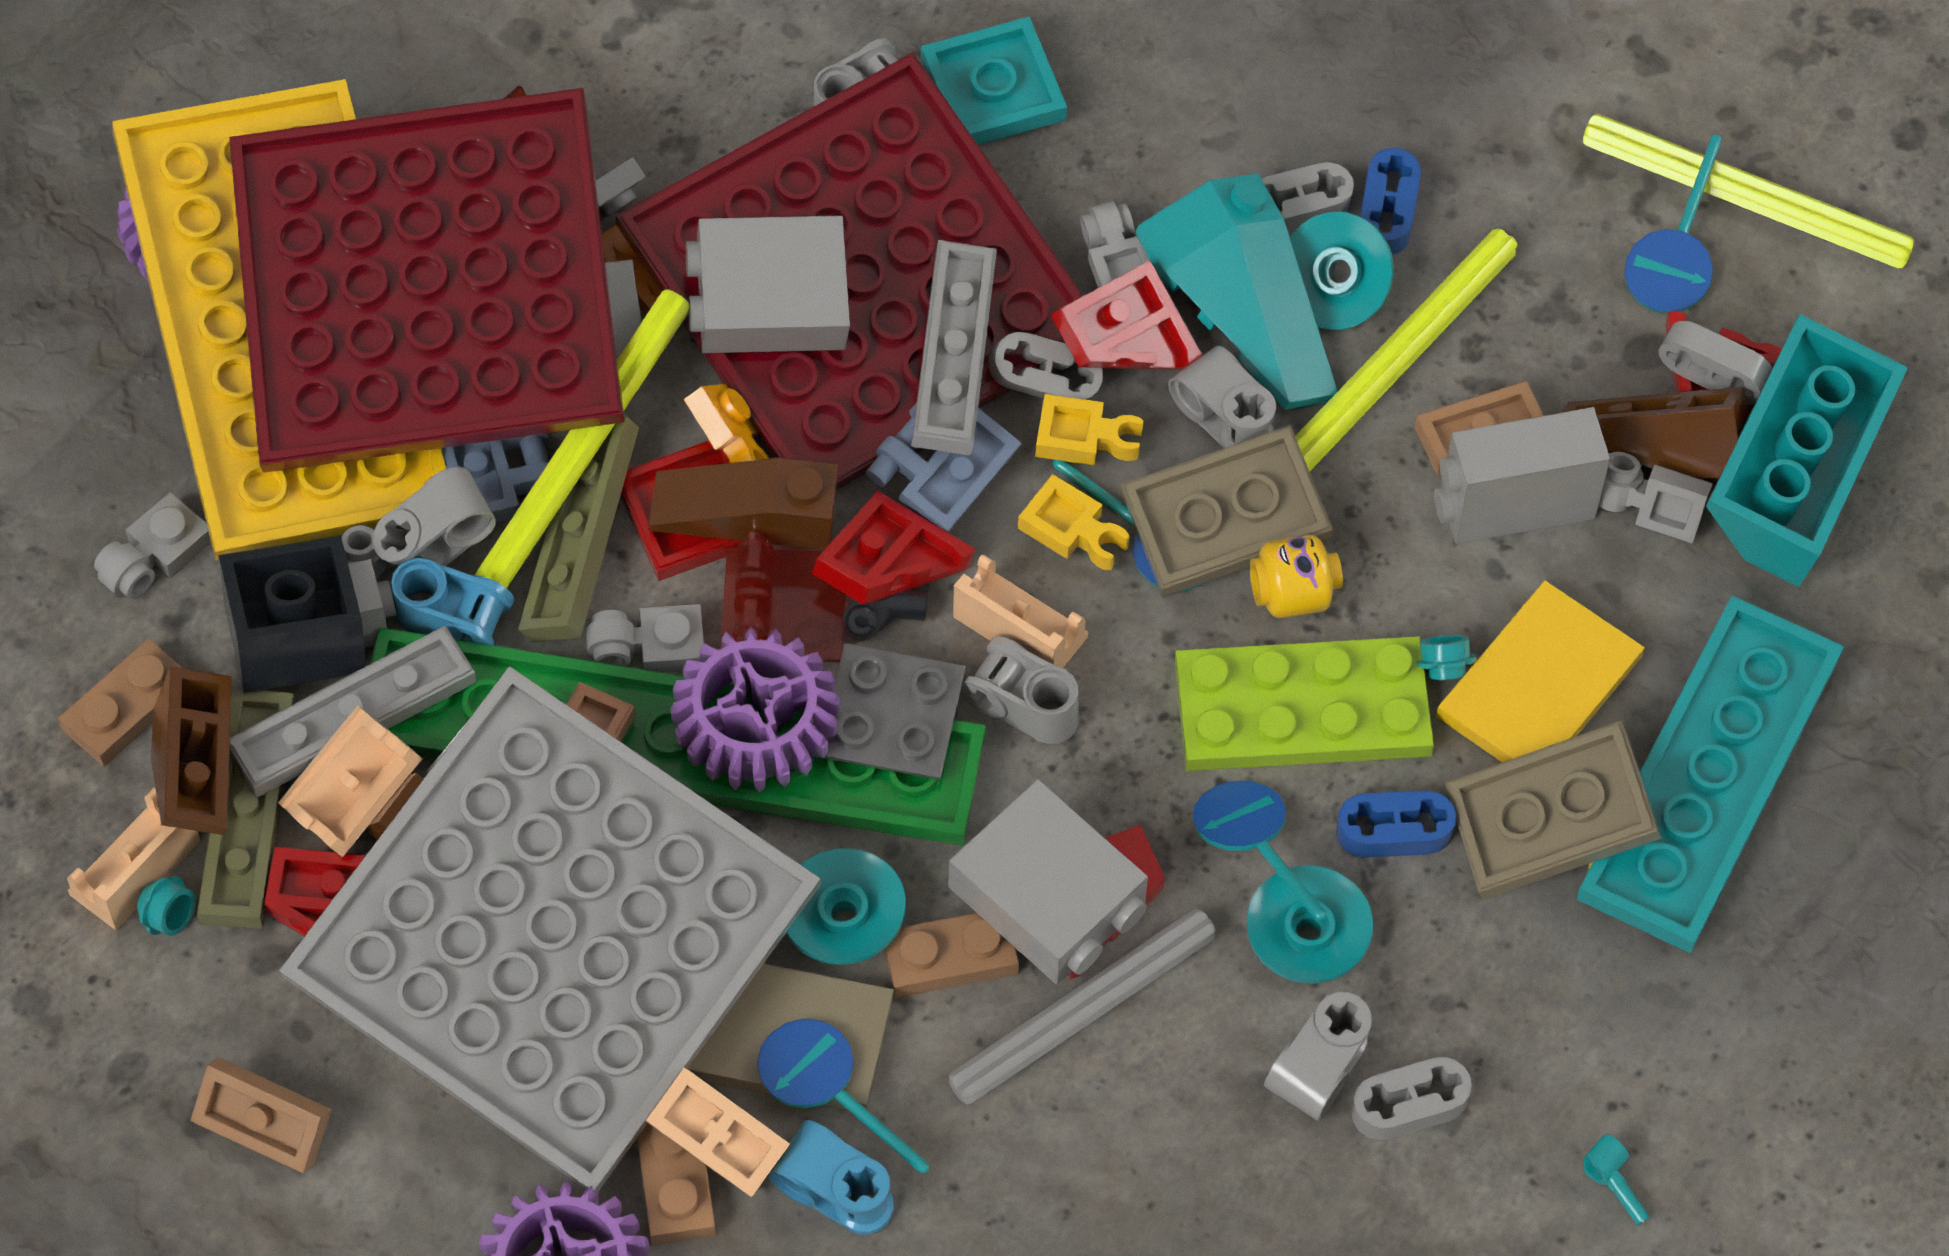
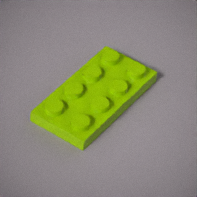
(1303, 703)

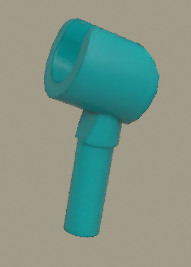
(1602, 1166)

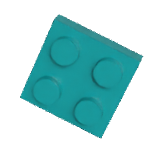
(996, 80)

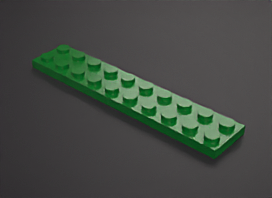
(830, 793)

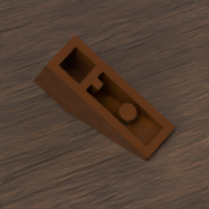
(1674, 430)
(725, 501)
(192, 750)

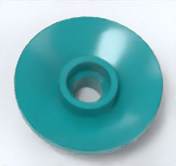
(1336, 238)
(854, 883)
(1278, 914)

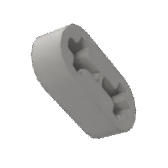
(1298, 192)
(1713, 360)
(1040, 381)
(1415, 1112)

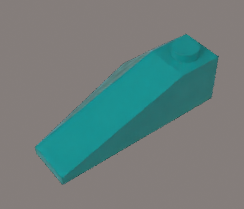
(1239, 267)

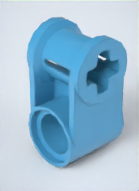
(460, 601)
(826, 1172)

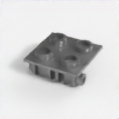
(895, 711)

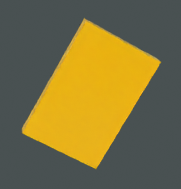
(1540, 677)

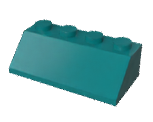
(1803, 448)

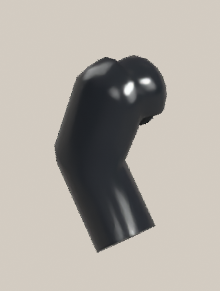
(869, 619)

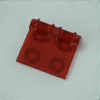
(780, 592)

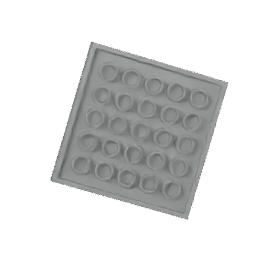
(551, 929)

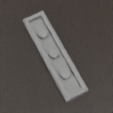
(954, 348)
(386, 689)

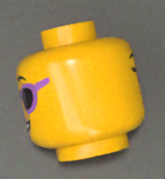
(1295, 576)

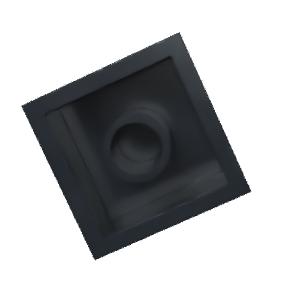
(292, 613)

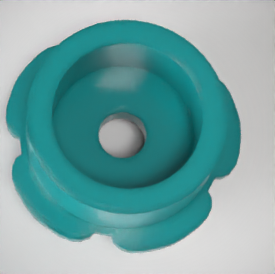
(1446, 656)
(166, 906)

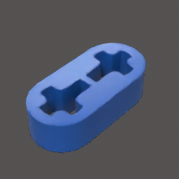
(1400, 203)
(1396, 823)

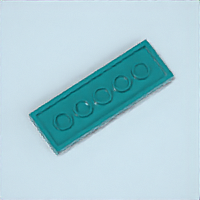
(1715, 771)

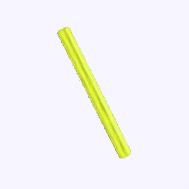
(1750, 191)
(1405, 346)
(581, 444)

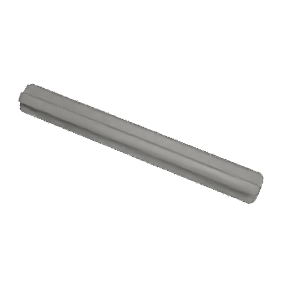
(1081, 1006)

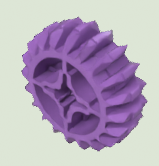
(795, 686)
(554, 1214)

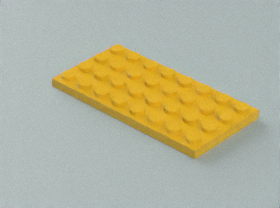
(189, 241)

